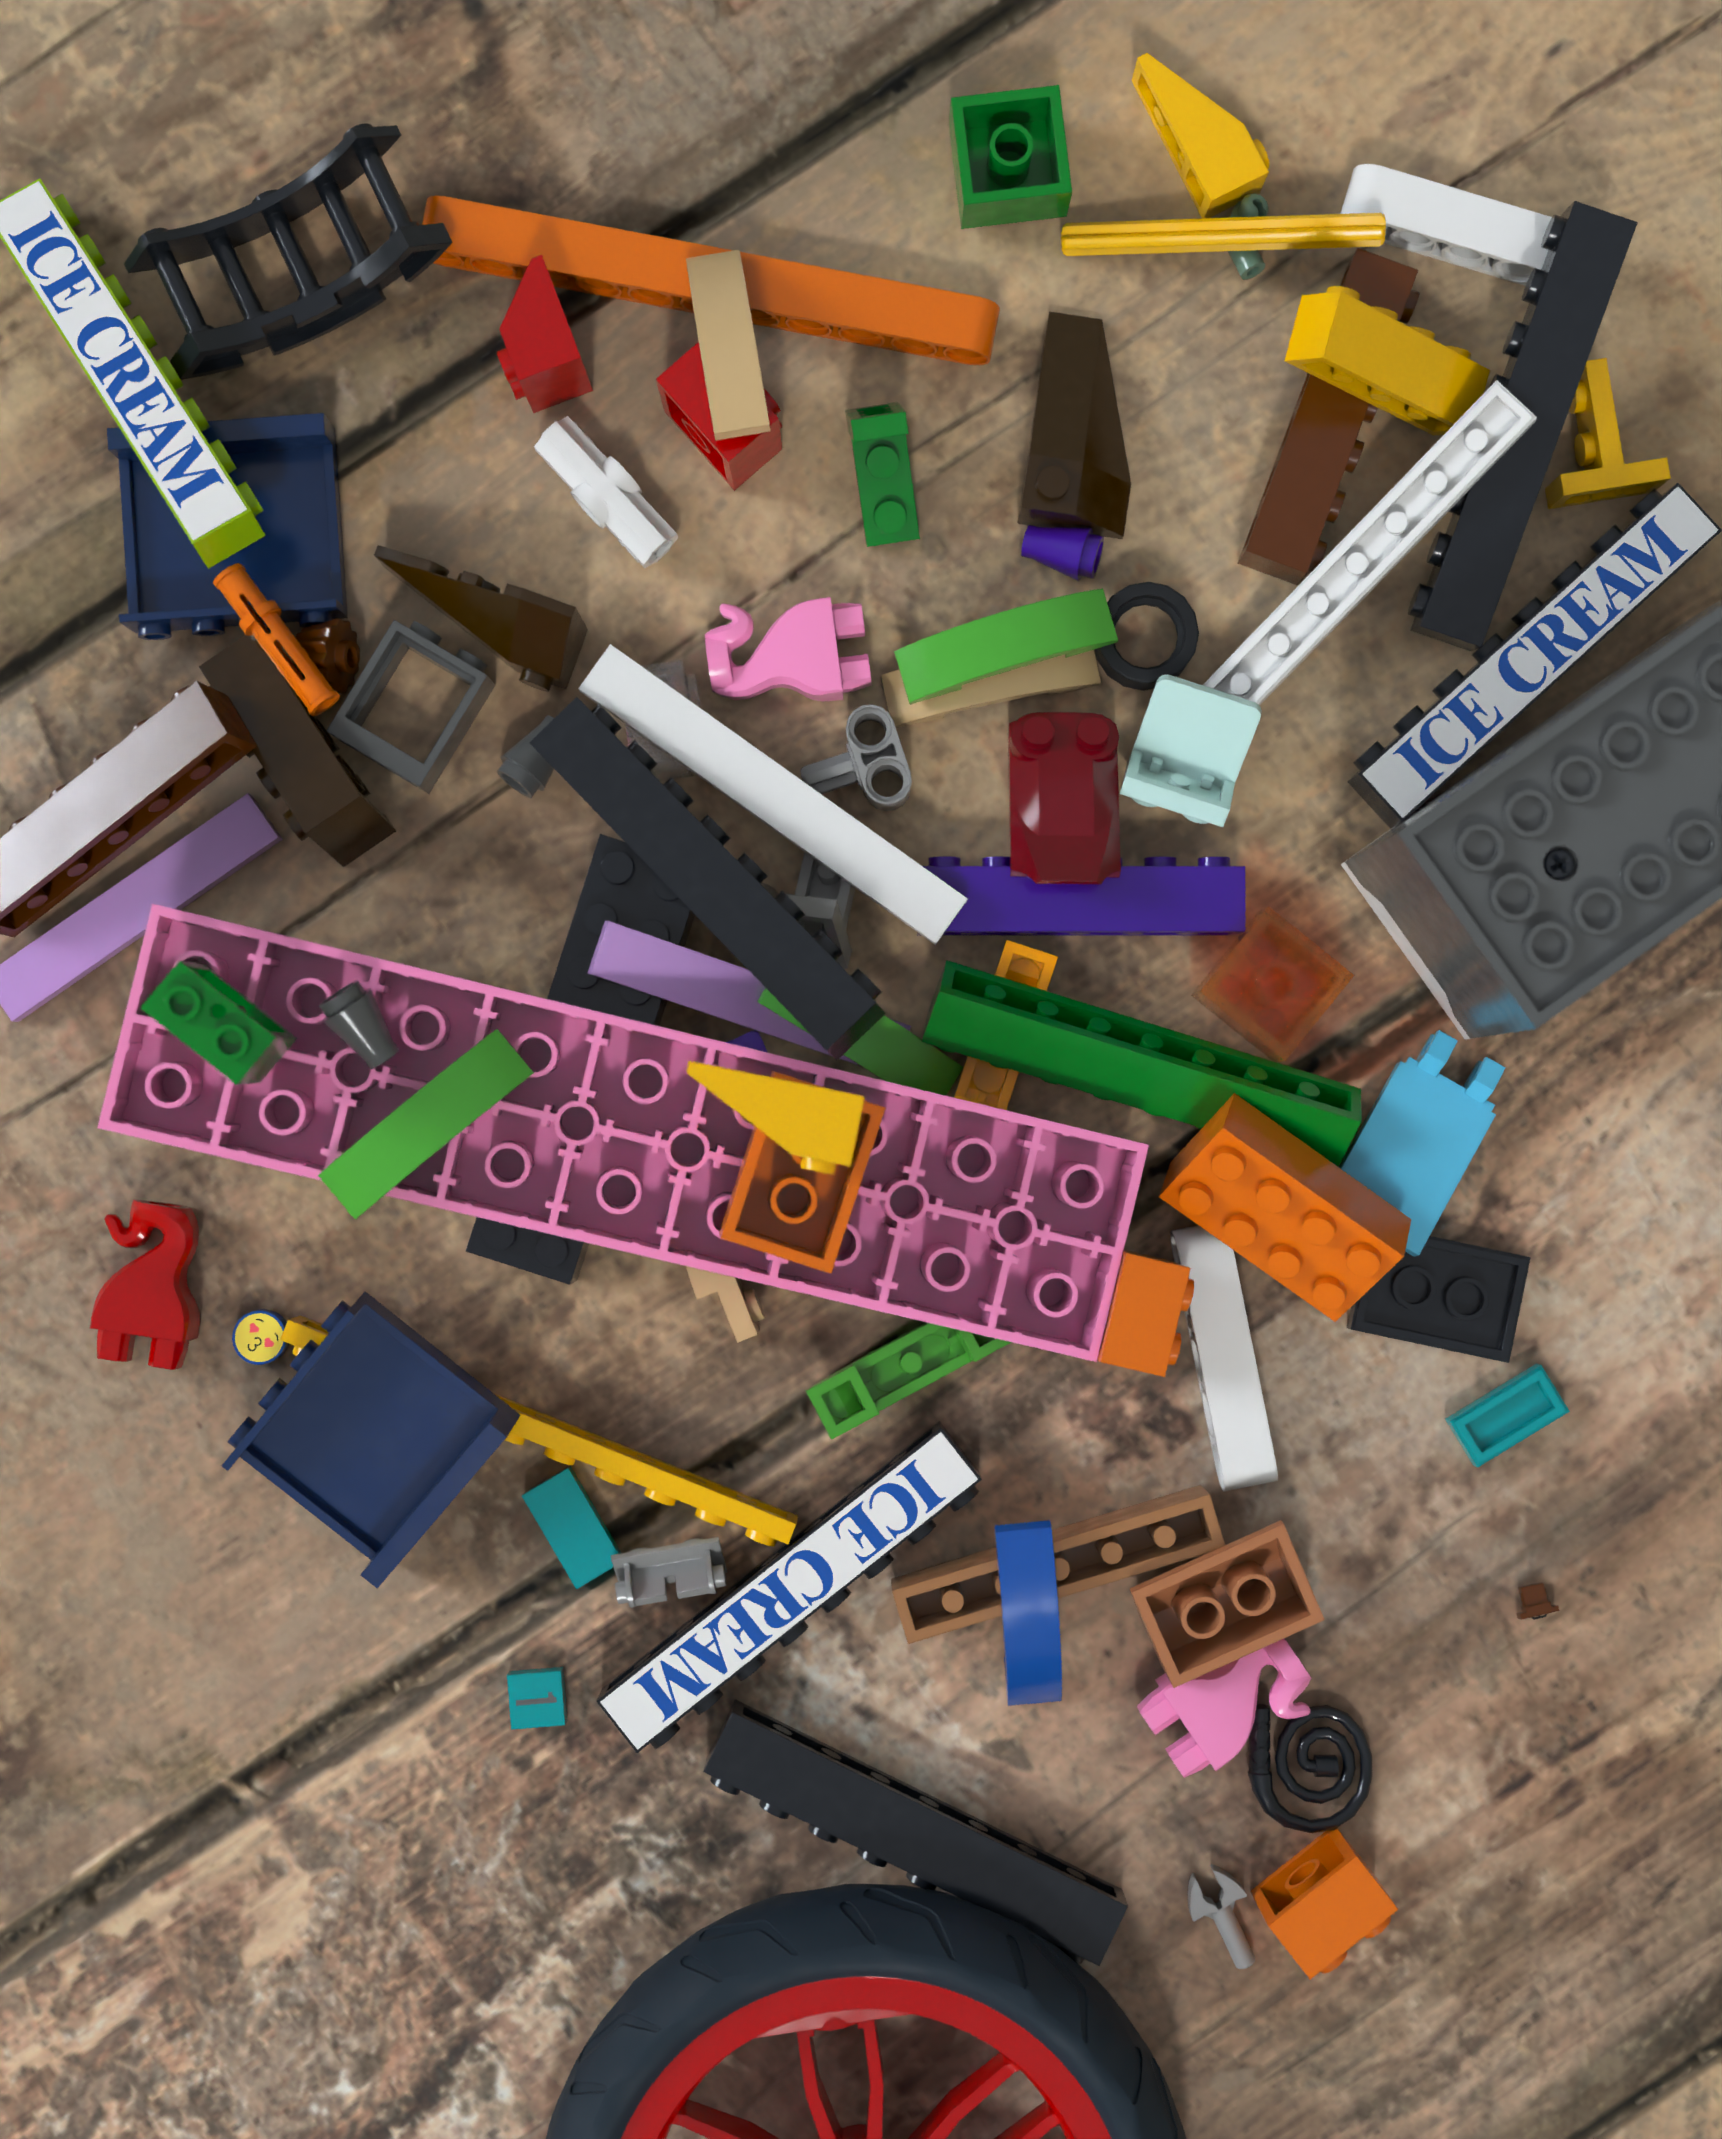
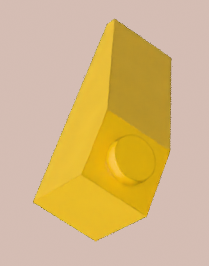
(1203, 139)
(798, 1116)

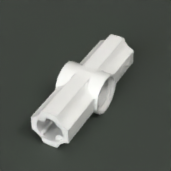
(606, 491)

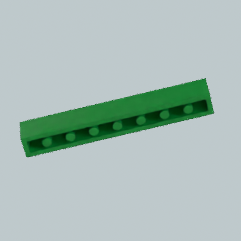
(1131, 1059)

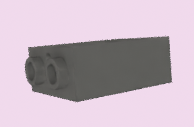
(373, 680)

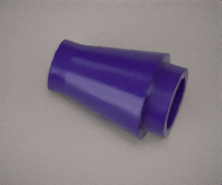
(1066, 550)

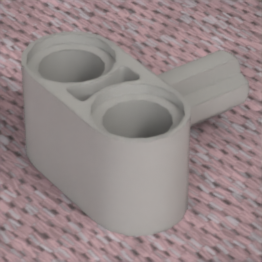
(864, 762)

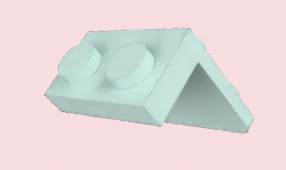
(1190, 750)

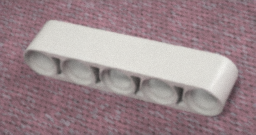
(1450, 223)
(1225, 1362)

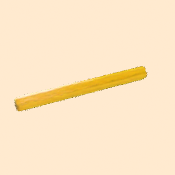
(1224, 234)

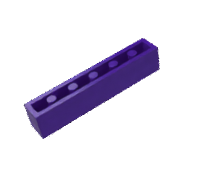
(1140, 902)

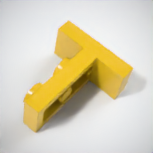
(1600, 450)

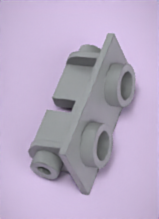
(644, 1572)

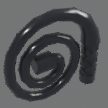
(1321, 1766)

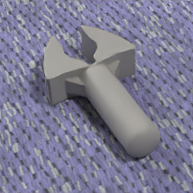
(1223, 1914)

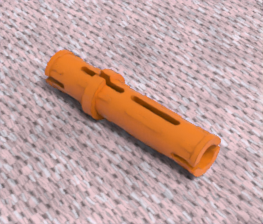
(239, 590)

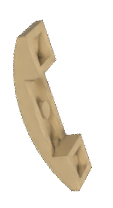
(727, 345)
(1048, 676)

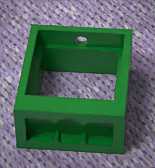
(206, 1017)

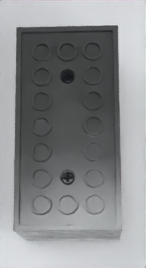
(1564, 844)

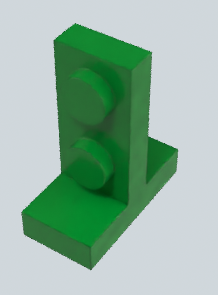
(883, 473)

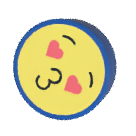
(258, 1337)

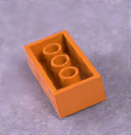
(1286, 1208)

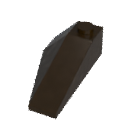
(1076, 442)
(519, 626)

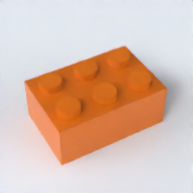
(796, 1209)

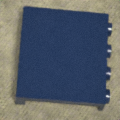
(298, 562)
(374, 1432)

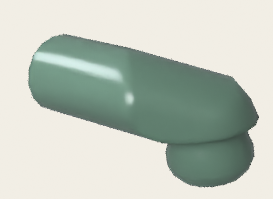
(1249, 262)

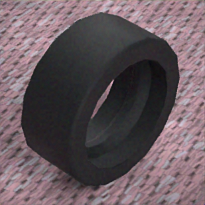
(1186, 627)

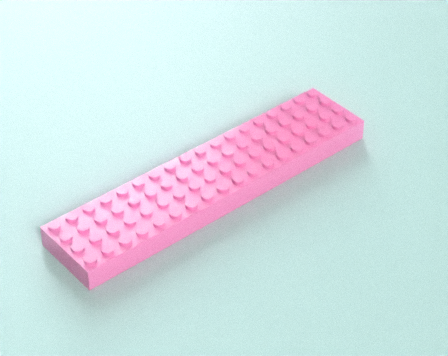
(612, 1144)

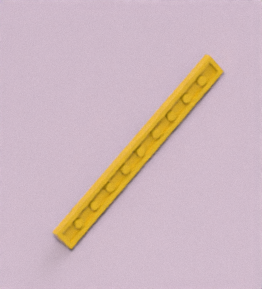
(620, 1463)

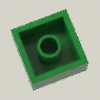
(1010, 156)

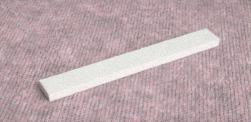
(1375, 546)
(772, 794)

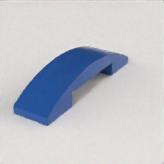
(1029, 1612)

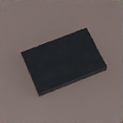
(1448, 1299)

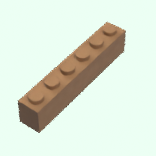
(1084, 1555)

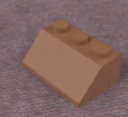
(1226, 1604)

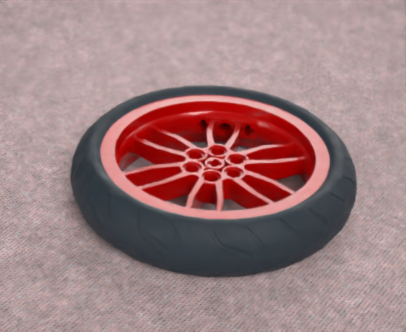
(855, 1959)

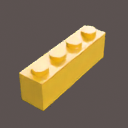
(1384, 360)

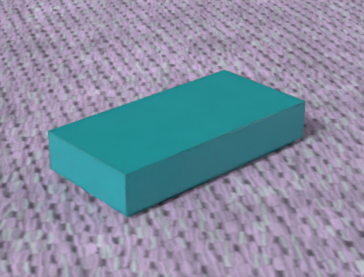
(1507, 1415)
(572, 1526)

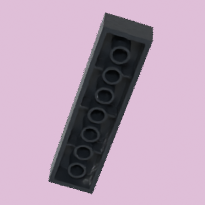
(629, 894)

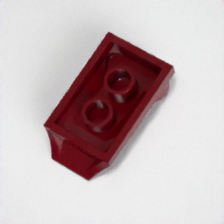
(1064, 798)

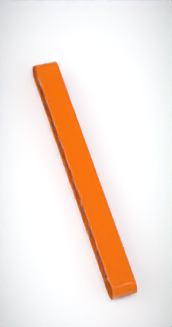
(778, 290)

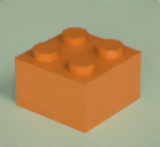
(1146, 1313)
(1323, 1903)

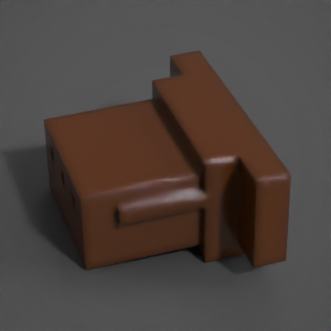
(1535, 1602)

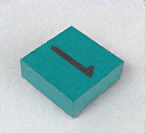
(537, 1698)

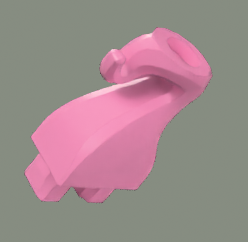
(793, 654)
(1222, 1706)

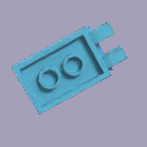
(1423, 1135)

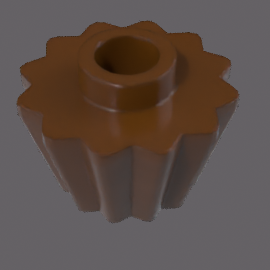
(333, 650)

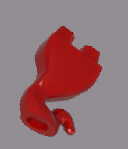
(152, 1291)

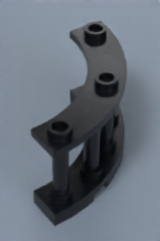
(318, 308)

